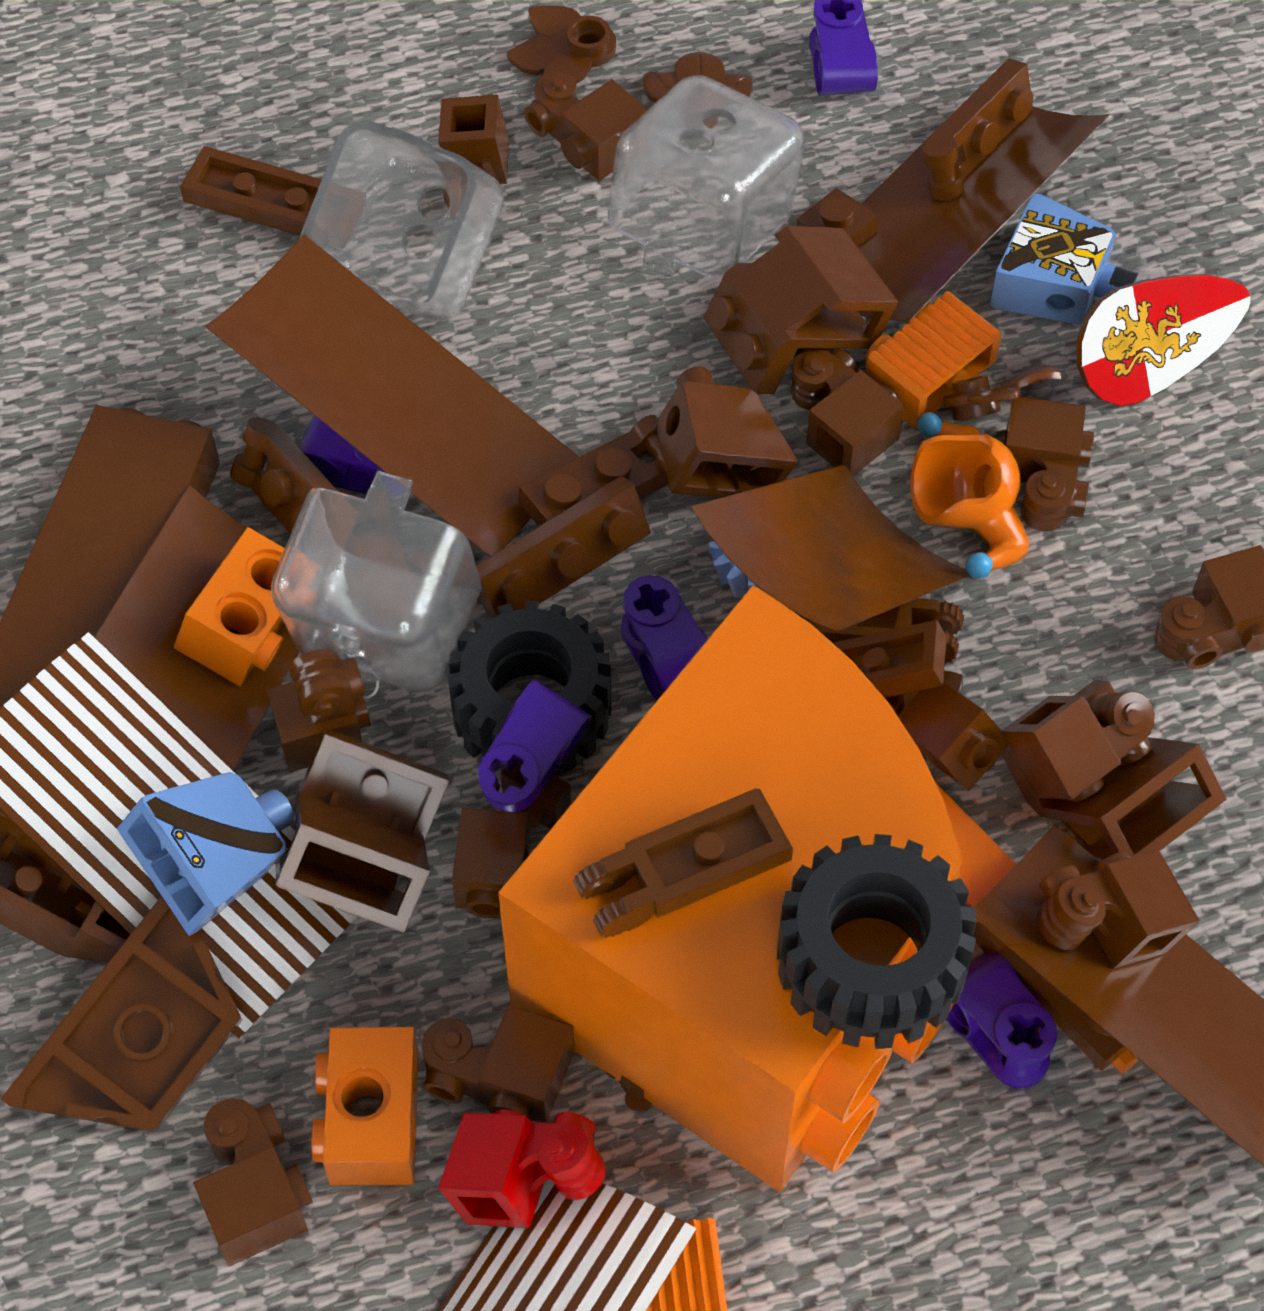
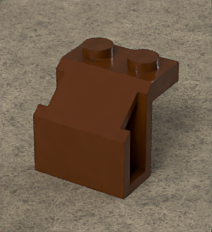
(797, 298)
(1138, 803)
(361, 827)

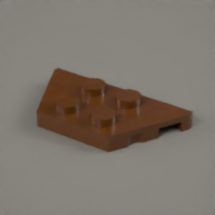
(134, 1033)

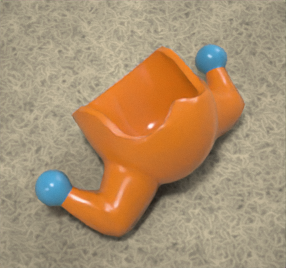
(969, 484)

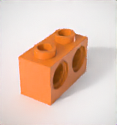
(236, 603)

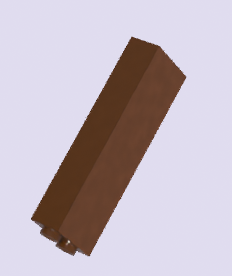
(98, 531)

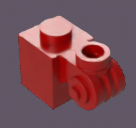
(506, 1158)

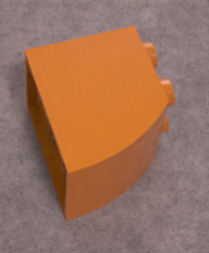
(697, 994)

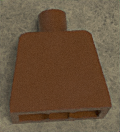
(719, 439)

